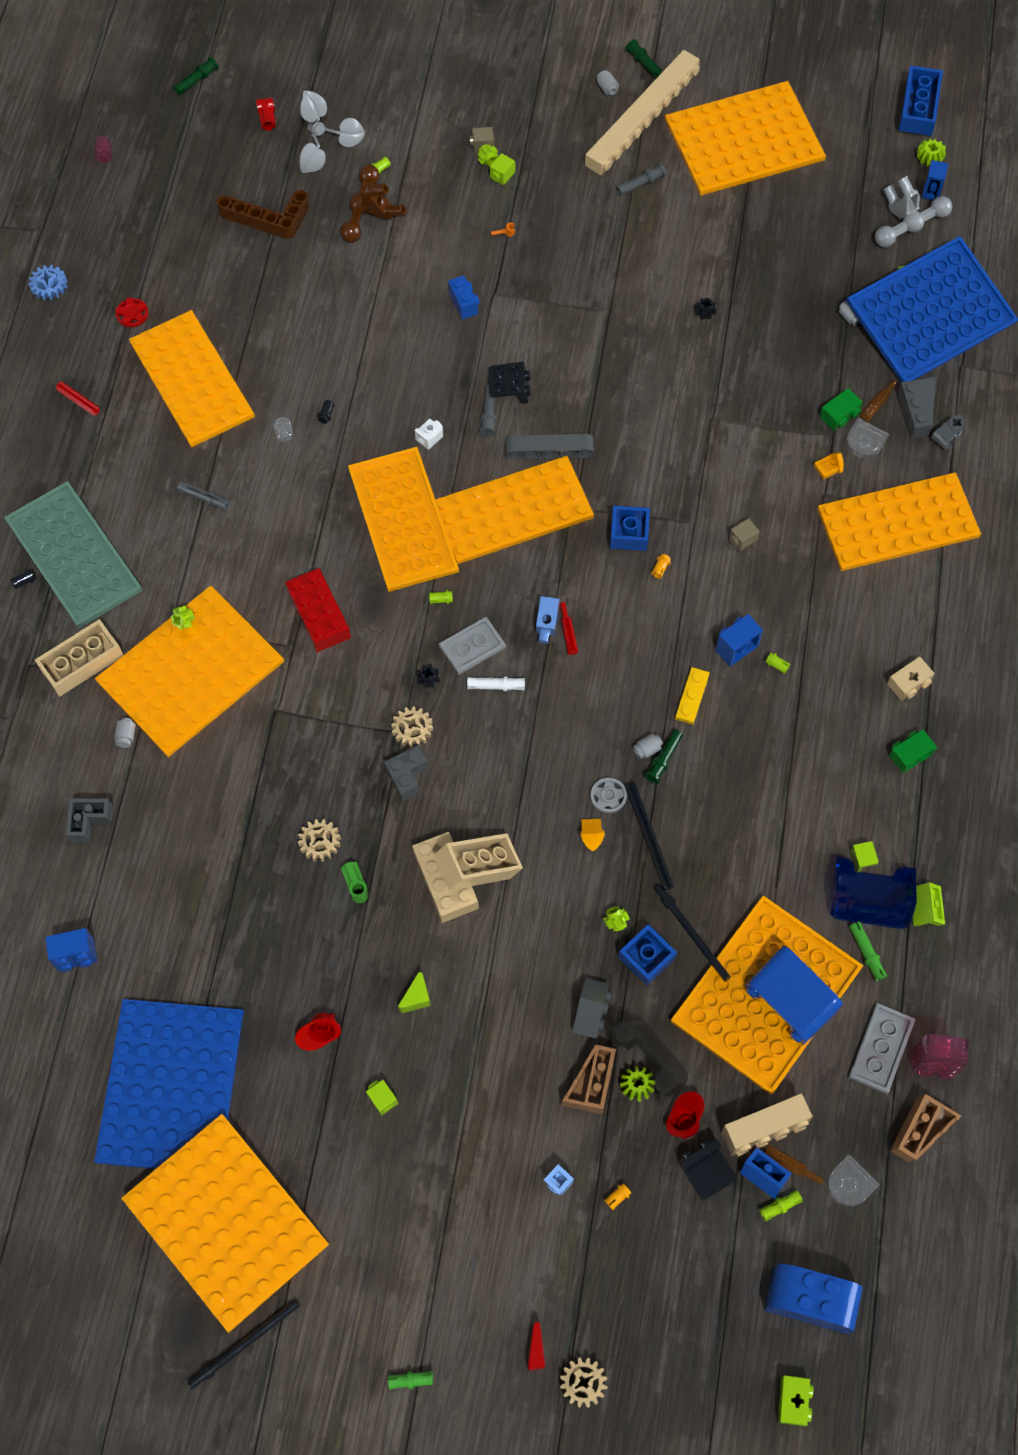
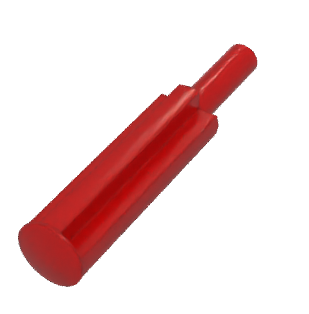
(568, 631)

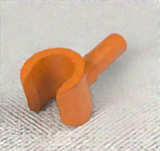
(509, 230)

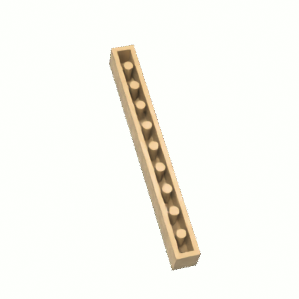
(642, 112)

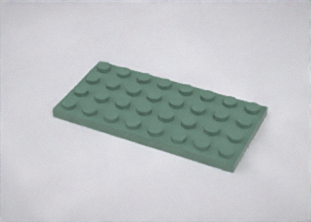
(73, 554)

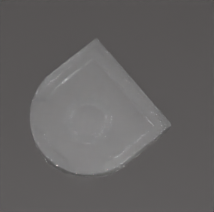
(866, 439)
(851, 1183)

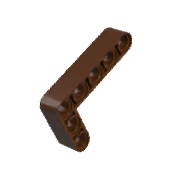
(266, 220)

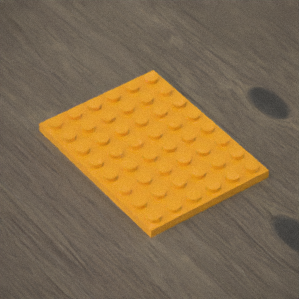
(744, 138)
(191, 675)
(747, 1029)
(225, 1222)

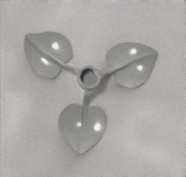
(311, 109)

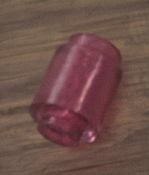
(103, 149)

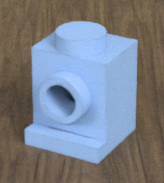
(558, 1180)

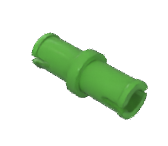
(410, 1380)

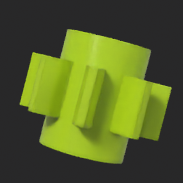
(487, 154)
(182, 617)
(616, 918)

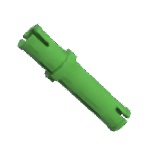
(868, 952)

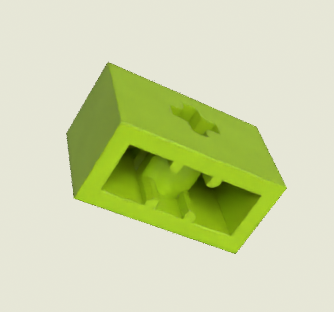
(789, 1389)

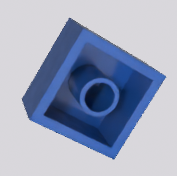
(630, 528)
(738, 639)
(71, 950)
(647, 955)

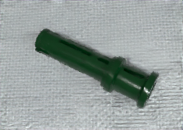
(640, 55)
(201, 71)
(660, 763)

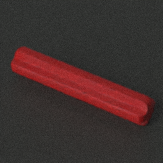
(78, 398)

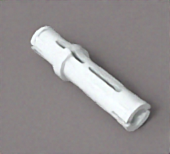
(496, 683)

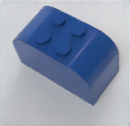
(814, 1298)

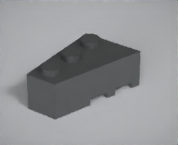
(918, 405)

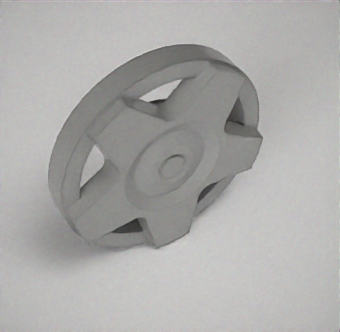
(608, 795)

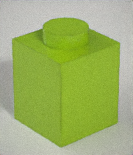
(502, 169)
(381, 1096)

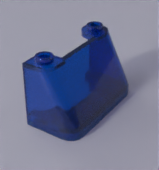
(873, 897)

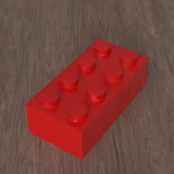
(318, 610)

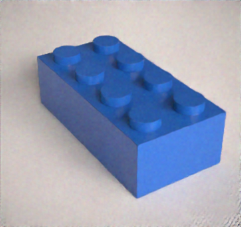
(920, 100)

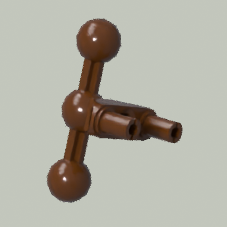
(370, 200)

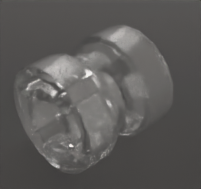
(283, 429)

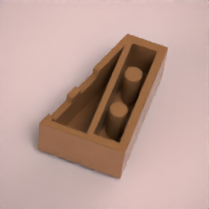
(591, 1084)
(923, 1126)

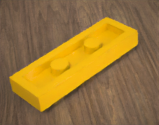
(692, 695)

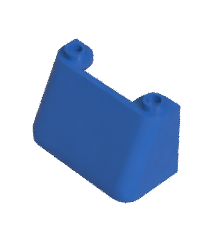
(795, 994)

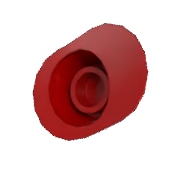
(318, 1032)
(686, 1115)

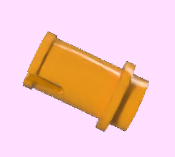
(662, 563)
(618, 1196)

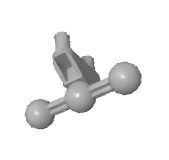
(906, 208)

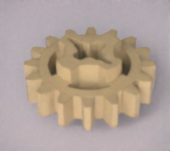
(410, 719)
(319, 831)
(596, 1374)

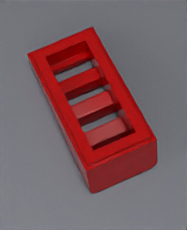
(536, 1355)

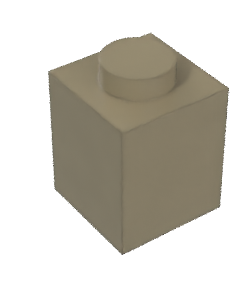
(481, 137)
(744, 534)

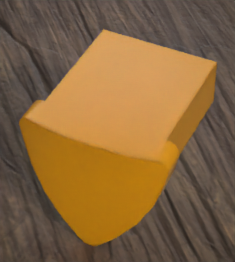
(829, 465)
(592, 833)

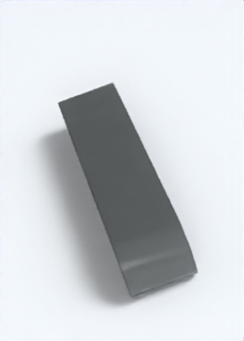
(549, 446)

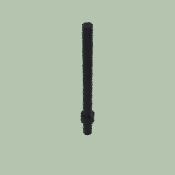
(669, 903)
(209, 1370)

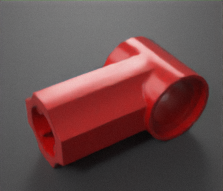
(266, 111)

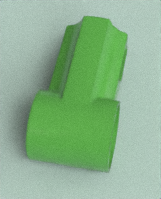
(355, 881)

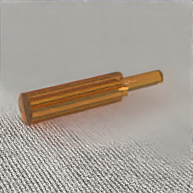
(878, 401)
(791, 1164)

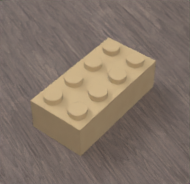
(79, 657)
(478, 861)
(447, 902)
(766, 1125)

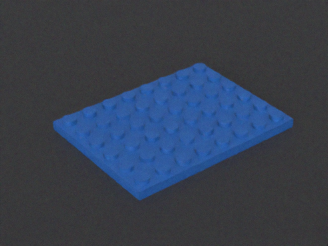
(932, 310)
(166, 1079)

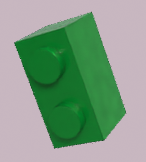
(841, 409)
(912, 751)

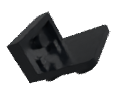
(510, 380)
(707, 1169)

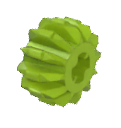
(931, 150)
(633, 1077)

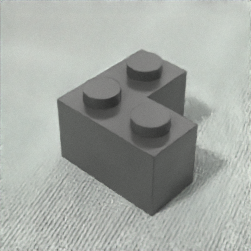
(402, 770)
(84, 814)
(592, 1004)

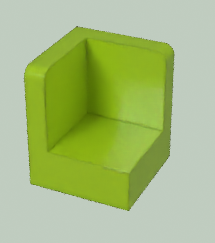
(864, 855)

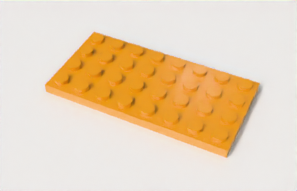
(191, 378)
(513, 509)
(403, 519)
(898, 521)

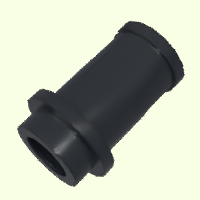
(324, 415)
(22, 579)

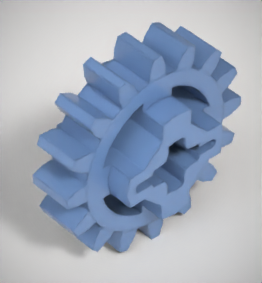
(48, 282)

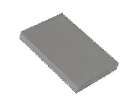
(472, 645)

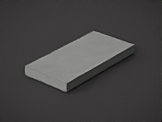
(882, 1048)

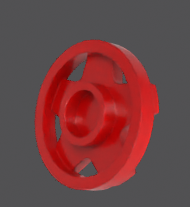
(132, 311)

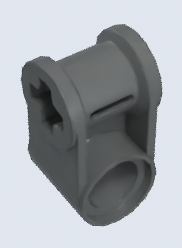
(949, 432)

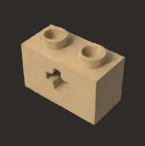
(910, 679)

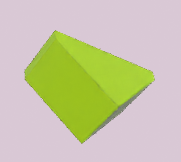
(416, 996)

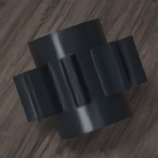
(705, 308)
(425, 680)

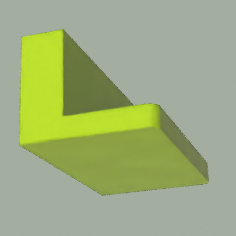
(929, 905)

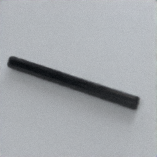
(649, 836)

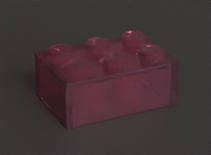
(940, 1056)

